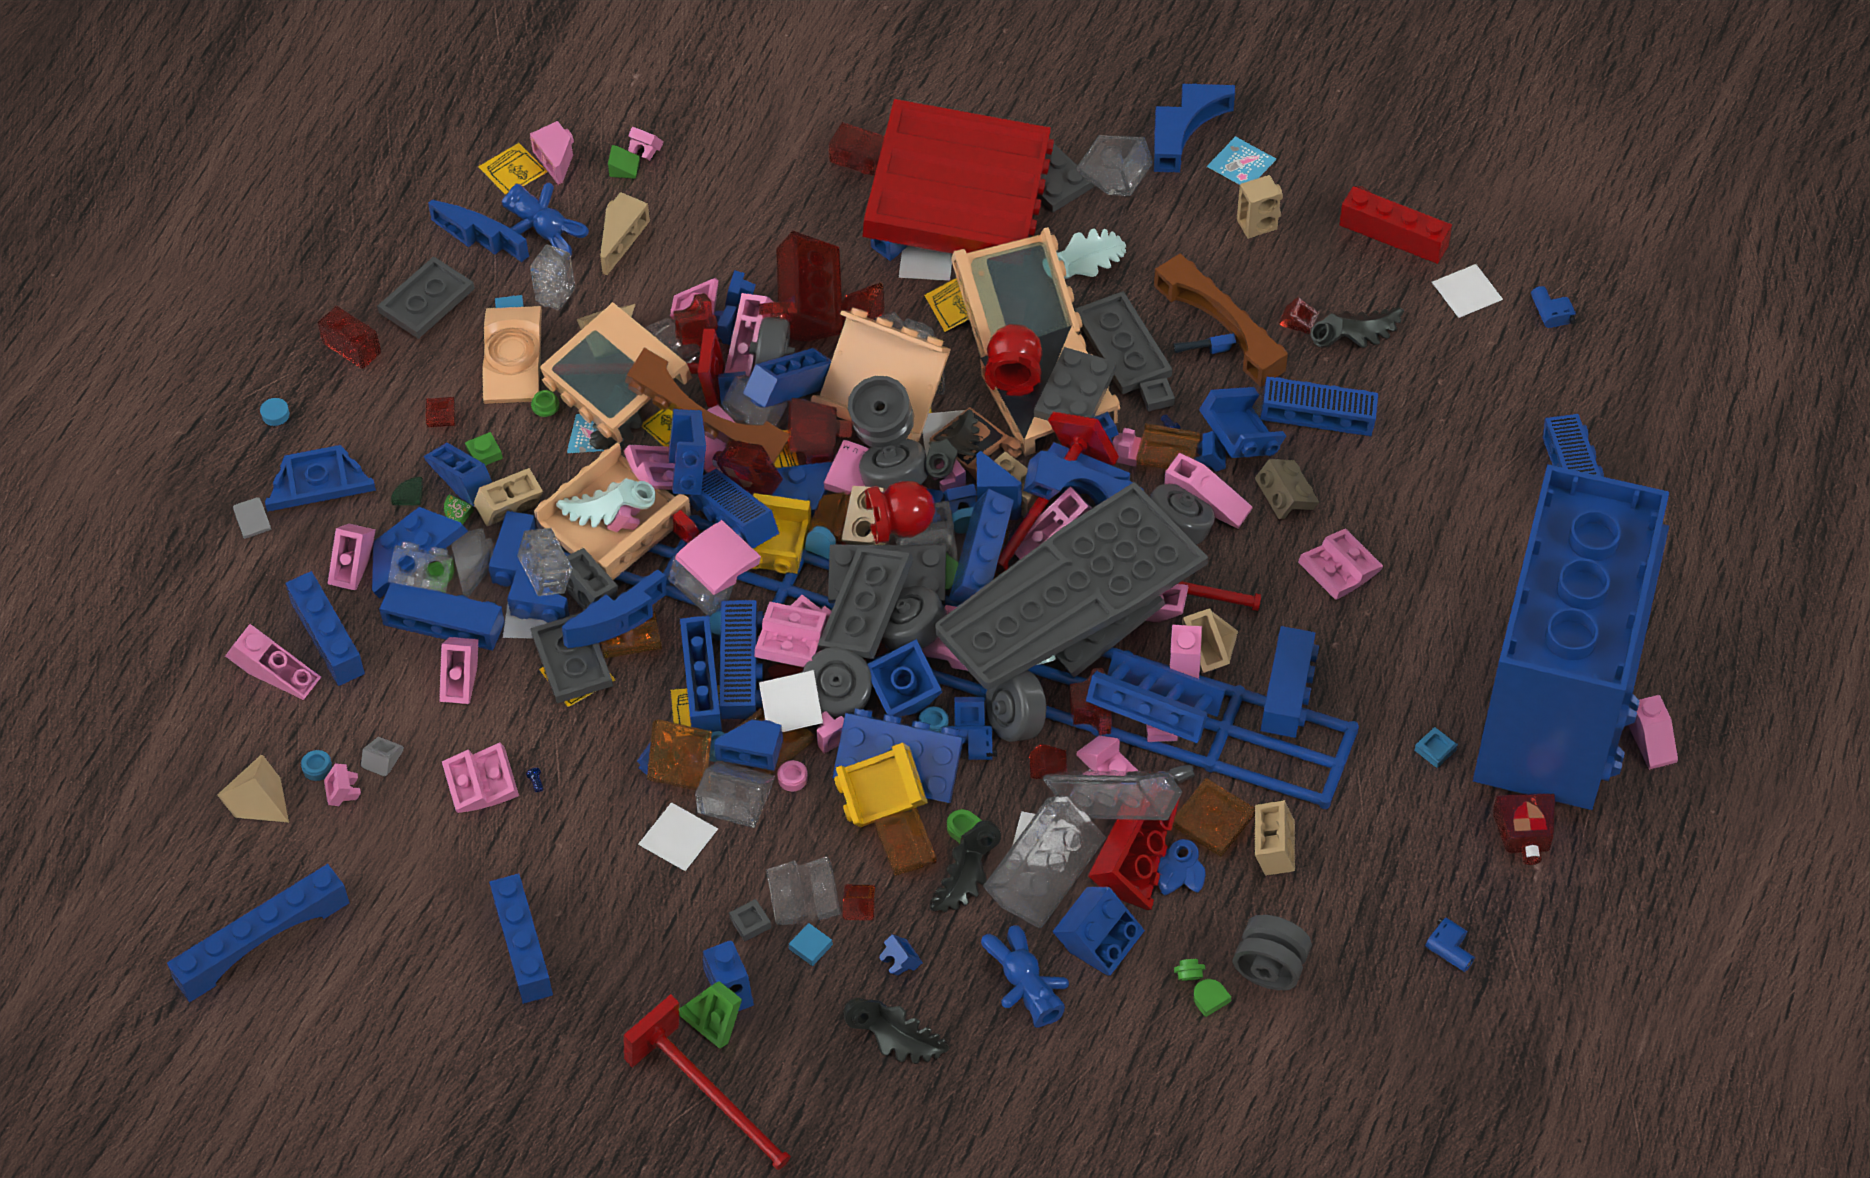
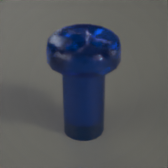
(1169, 423)
(533, 774)

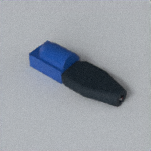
(1216, 344)

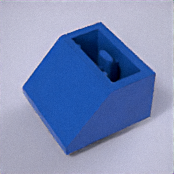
(1099, 929)

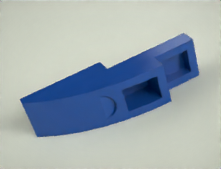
(611, 618)

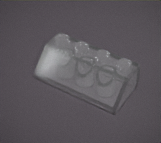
(1118, 793)
(1045, 860)

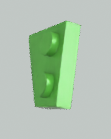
(713, 1013)

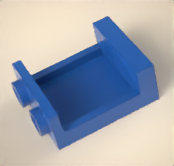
(1237, 423)
(687, 451)

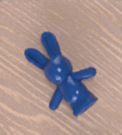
(546, 221)
(1023, 972)

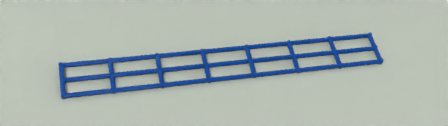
(1223, 728)

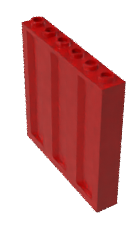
(956, 179)

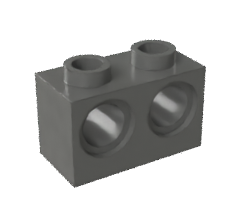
(588, 580)

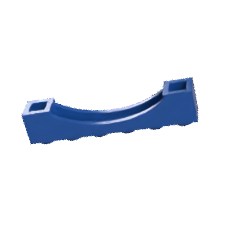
(207, 961)

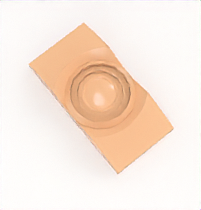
(511, 354)

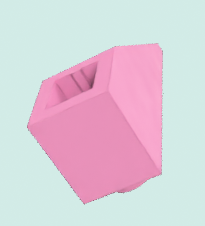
(1207, 486)
(272, 663)

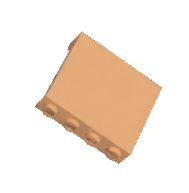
(609, 548)

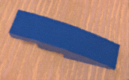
(472, 227)

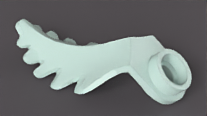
(1085, 255)
(607, 504)

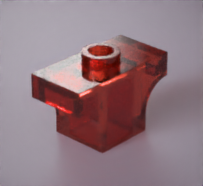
(694, 319)
(1085, 712)

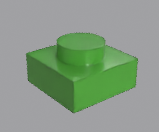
(484, 449)

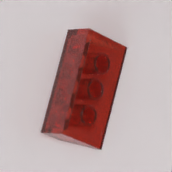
(811, 277)

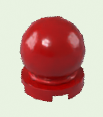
(1013, 360)
(901, 509)

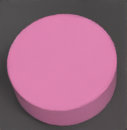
(792, 775)

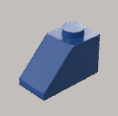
(751, 744)

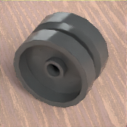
(881, 411)
(1272, 952)

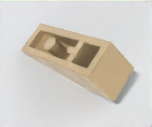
(623, 224)

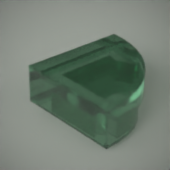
(408, 492)

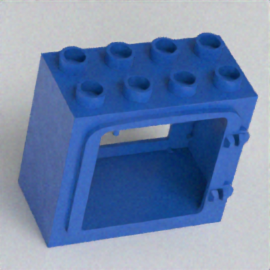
(1574, 638)

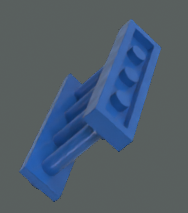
(1155, 695)

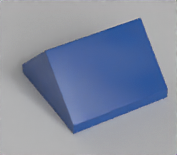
(997, 479)
(904, 680)

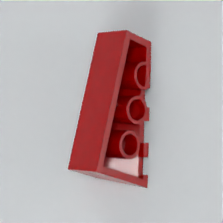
(1395, 224)
(1132, 858)

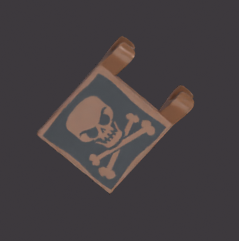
(990, 440)

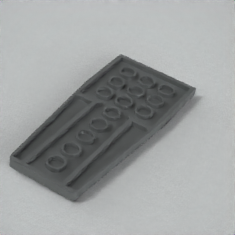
(1070, 587)

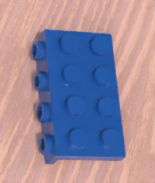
(933, 751)

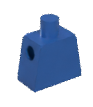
(724, 965)

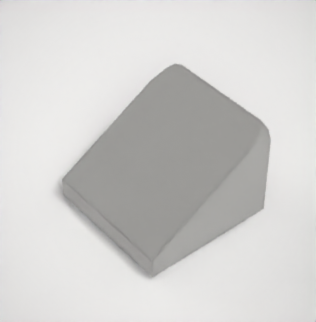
(251, 517)
(380, 756)

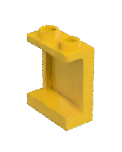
(785, 550)
(880, 786)

